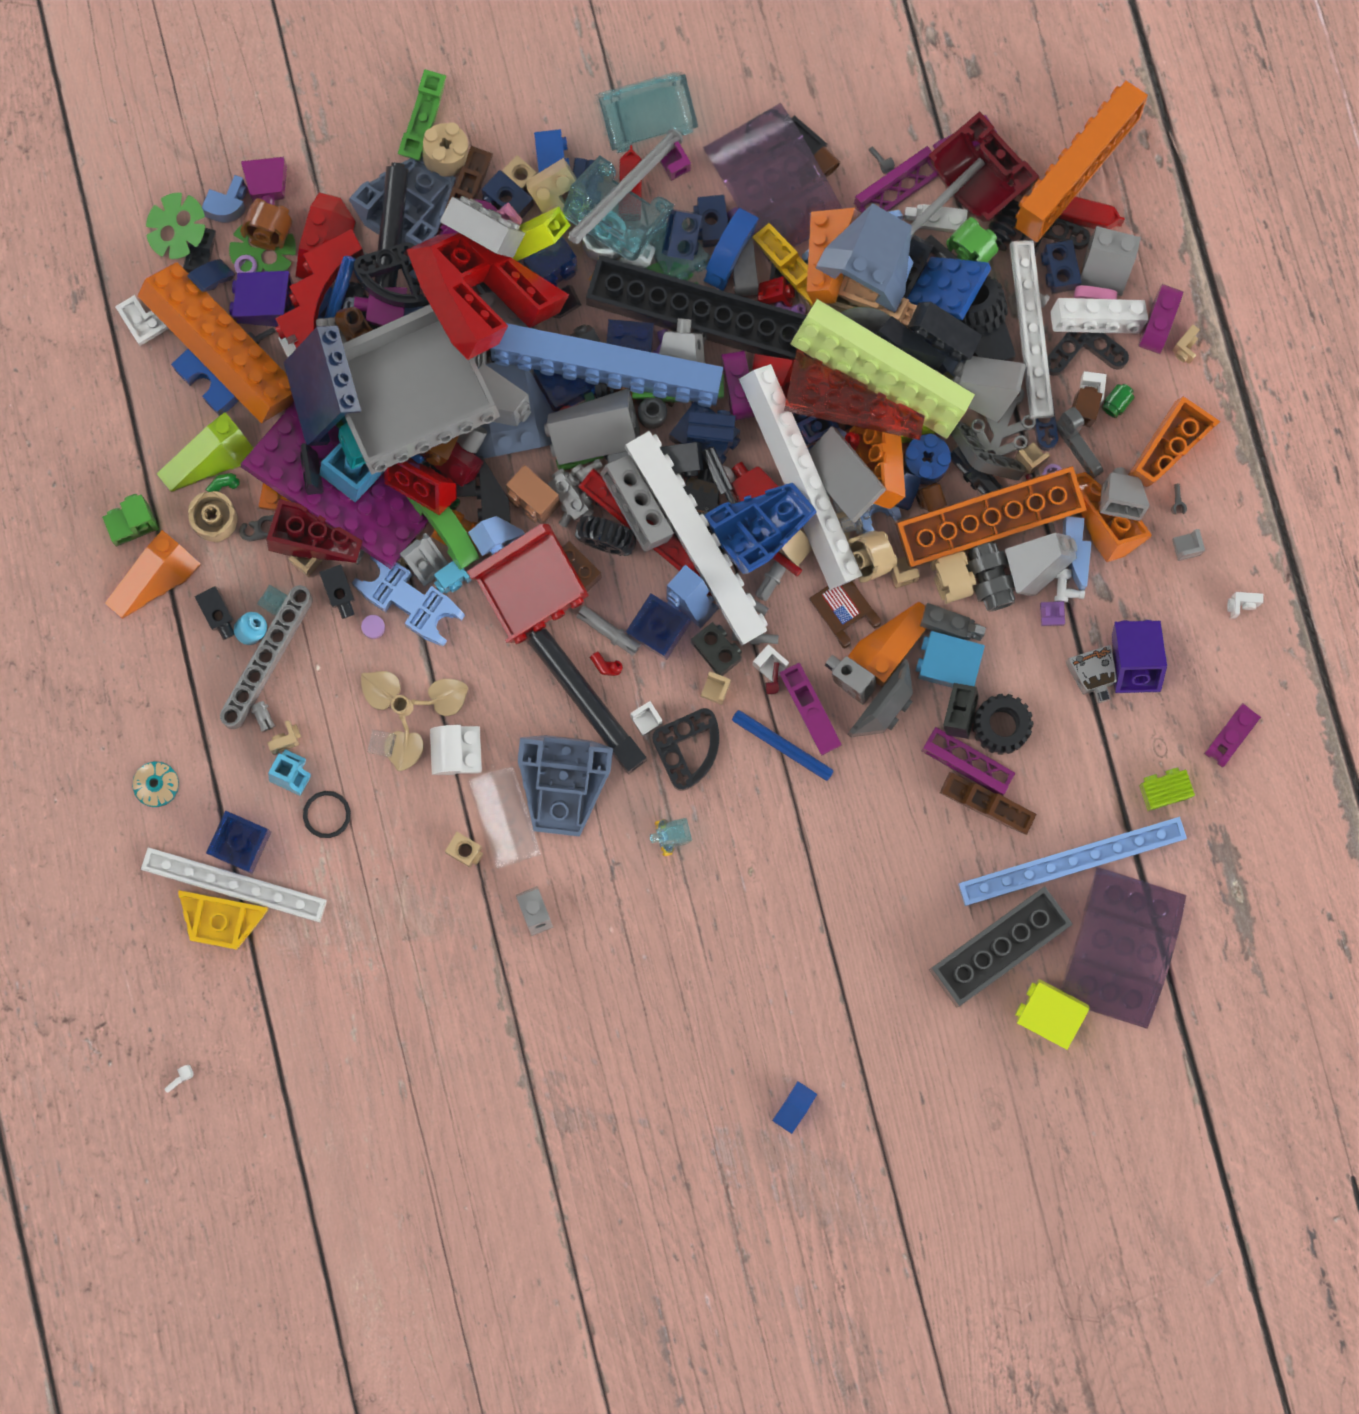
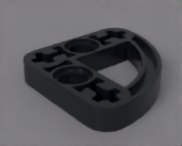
(399, 261)
(672, 747)

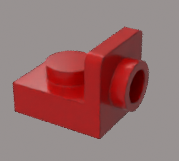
(775, 291)

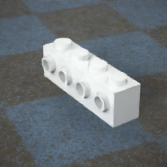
(1099, 315)

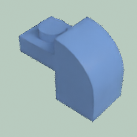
(226, 207)

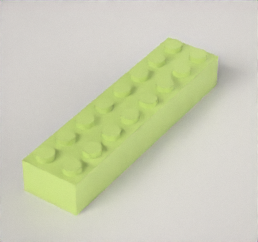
(882, 367)

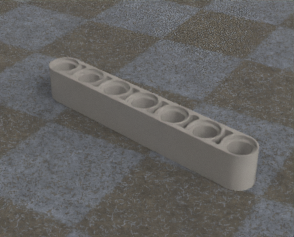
(266, 645)

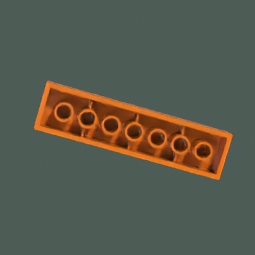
(1080, 161)
(218, 342)
(990, 516)

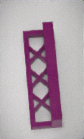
(894, 177)
(966, 769)

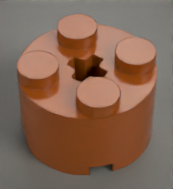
(266, 225)

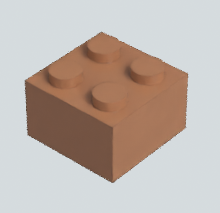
(532, 495)

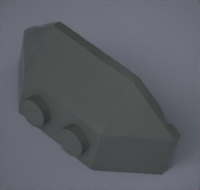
(886, 705)

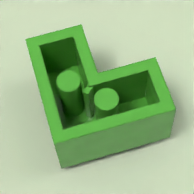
(131, 521)

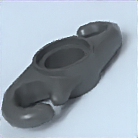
(258, 533)

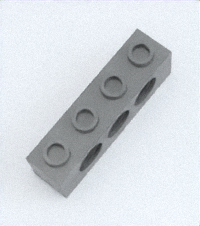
(647, 535)

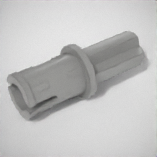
(771, 579)

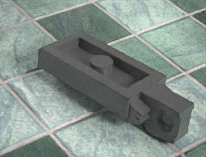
(951, 623)

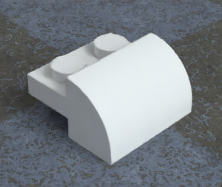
(455, 750)

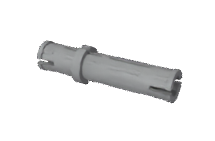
(616, 636)

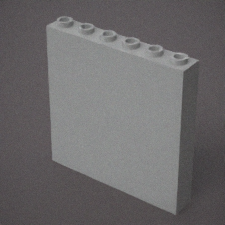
(412, 390)

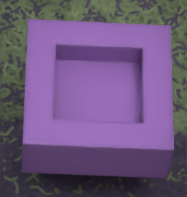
(1052, 613)

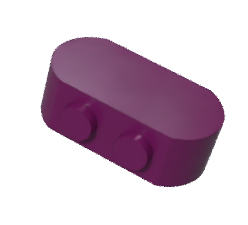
(1160, 319)
(734, 368)

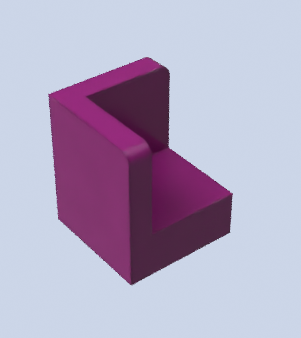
(676, 162)

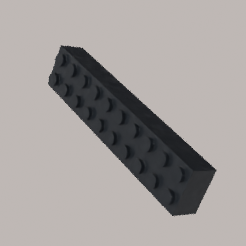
(713, 313)

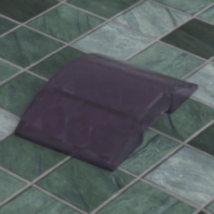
(773, 174)
(1124, 947)

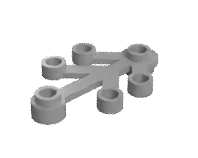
(1001, 430)

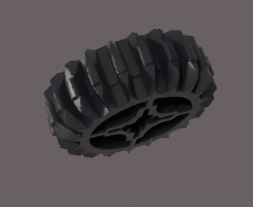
(605, 535)

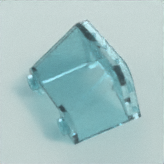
(646, 110)
(629, 224)

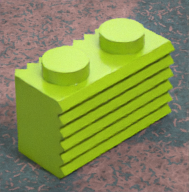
(1166, 789)

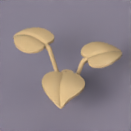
(383, 688)

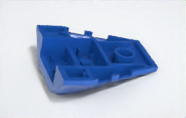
(759, 526)

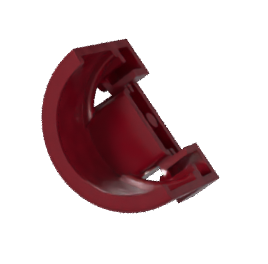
(990, 187)

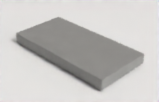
(845, 474)

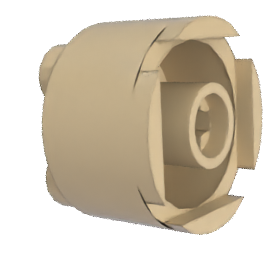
(445, 149)
(215, 504)
(873, 554)
(952, 577)

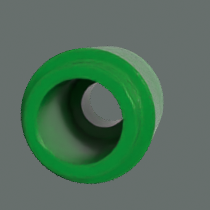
(1118, 400)

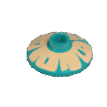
(163, 792)

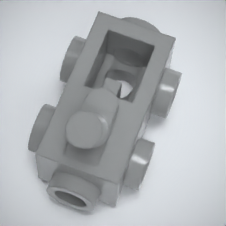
(573, 500)

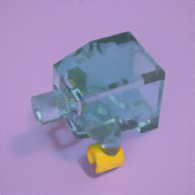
(671, 834)

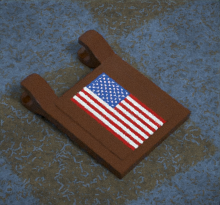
(842, 608)

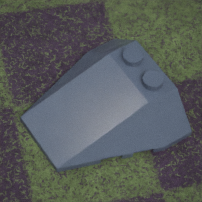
(424, 204)
(873, 254)
(528, 435)
(562, 780)

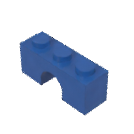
(192, 369)

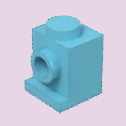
(450, 578)

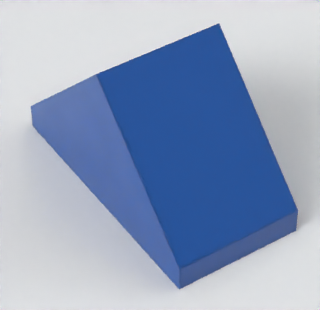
(794, 1107)

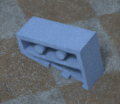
(689, 595)

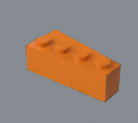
(823, 230)

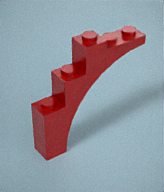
(309, 292)

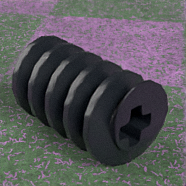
(1004, 224)

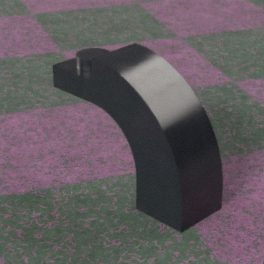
(919, 253)

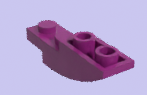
(810, 708)

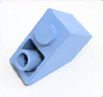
(494, 535)

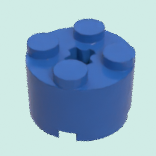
(929, 447)

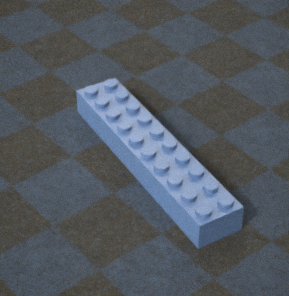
(609, 365)

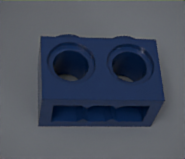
(675, 234)
(1067, 266)

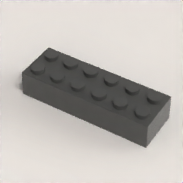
(1000, 947)

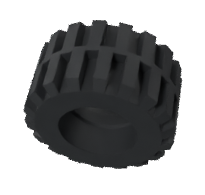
(987, 308)
(1010, 706)

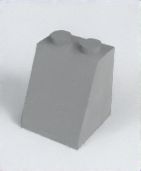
(1109, 259)
(992, 382)
(509, 399)
(1040, 561)

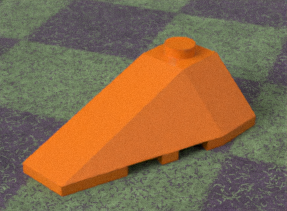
(1110, 534)
(154, 573)
(889, 644)

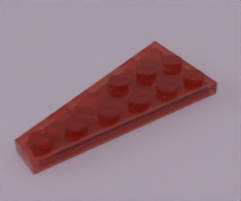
(842, 399)

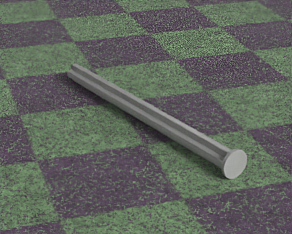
(625, 186)

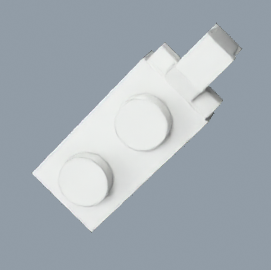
(945, 219)

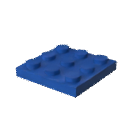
(950, 284)

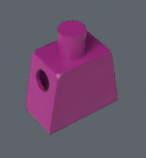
(266, 178)
(379, 312)

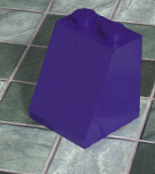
(261, 297)
(1138, 656)

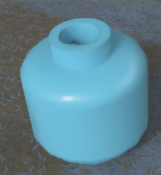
(250, 628)

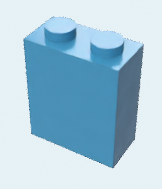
(949, 660)

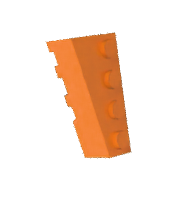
(1175, 437)
(884, 458)

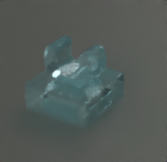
(272, 600)

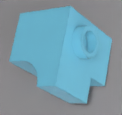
(289, 772)

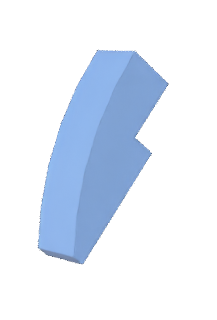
(1080, 566)

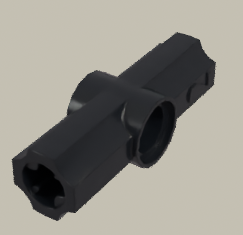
(979, 480)

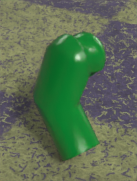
(223, 480)

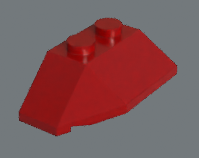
(326, 220)

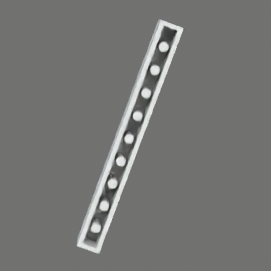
(798, 468)
(696, 538)

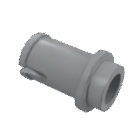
(262, 716)

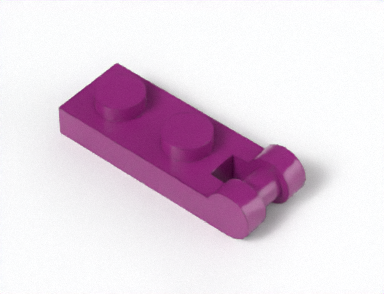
(1232, 734)

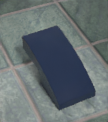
(210, 275)

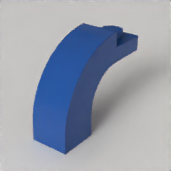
(729, 248)

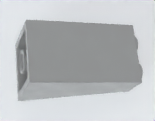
(593, 428)

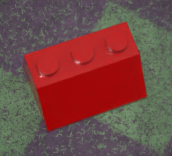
(421, 485)

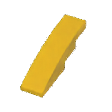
(784, 258)

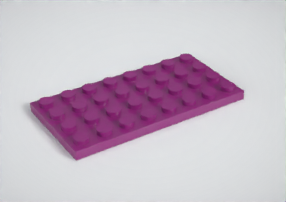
(379, 517)

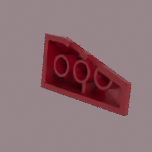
(304, 535)

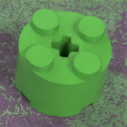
(973, 242)

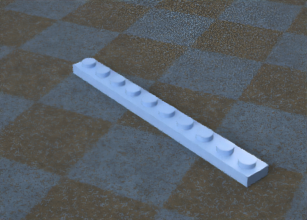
(1072, 861)

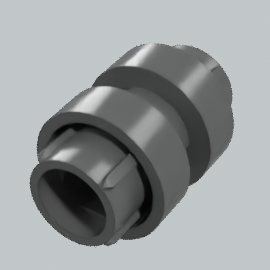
(994, 586)

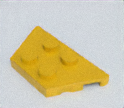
(219, 920)

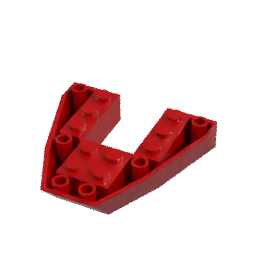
(453, 264)

